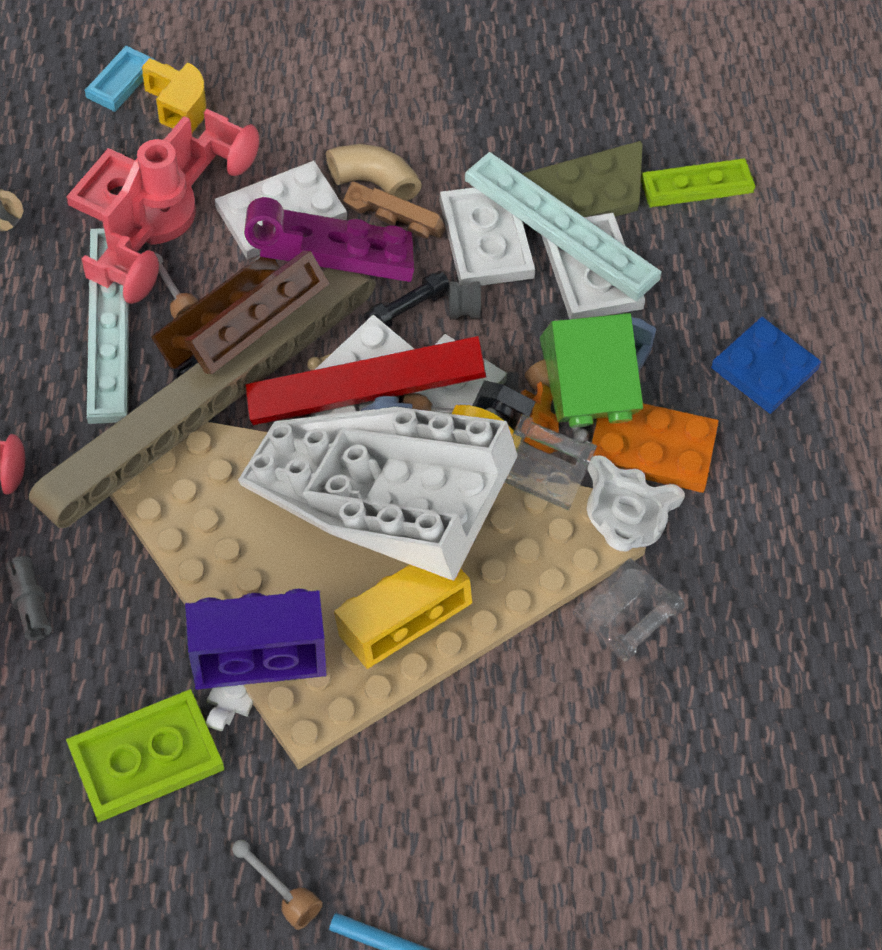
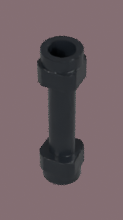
(433, 287)

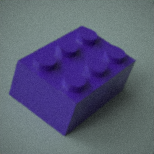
(256, 639)

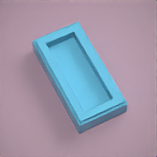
(118, 79)

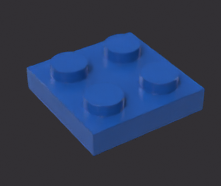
(766, 364)

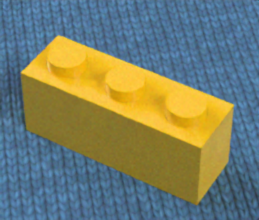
(399, 611)

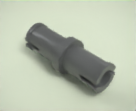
(28, 598)

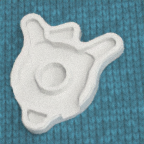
(626, 507)

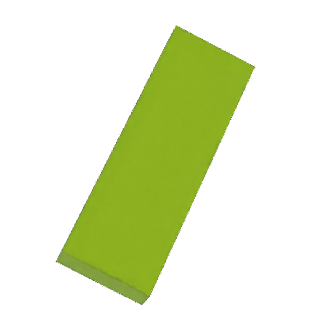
(697, 182)

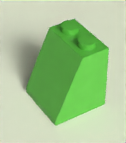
(592, 369)

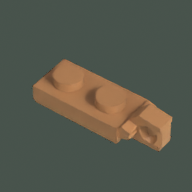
(393, 209)

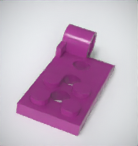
(333, 242)

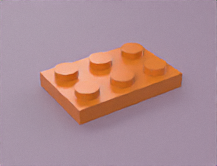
(662, 444)

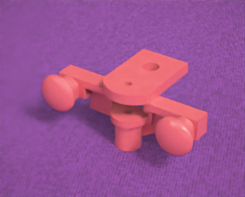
(155, 197)

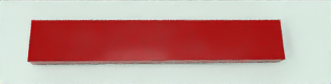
(365, 380)

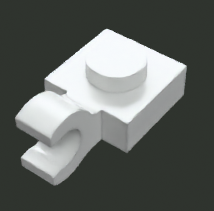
(228, 702)

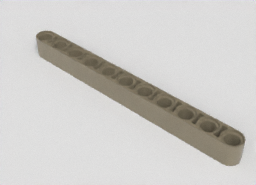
(188, 404)

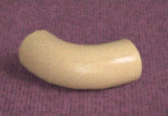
(375, 166)

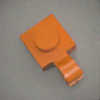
(542, 414)

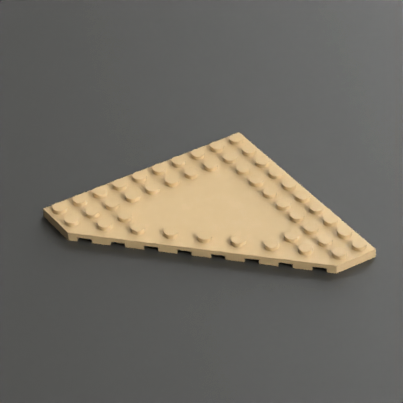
(232, 542)

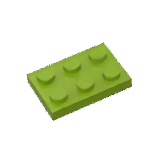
(144, 755)

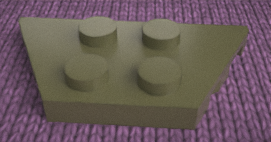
(596, 182)

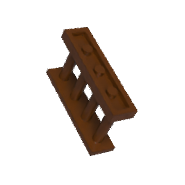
(240, 311)

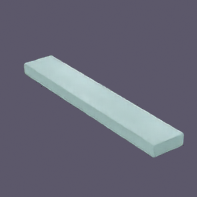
(563, 226)
(107, 346)

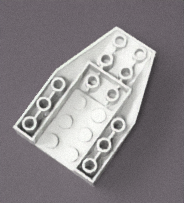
(388, 479)

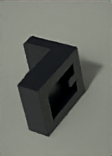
(503, 400)

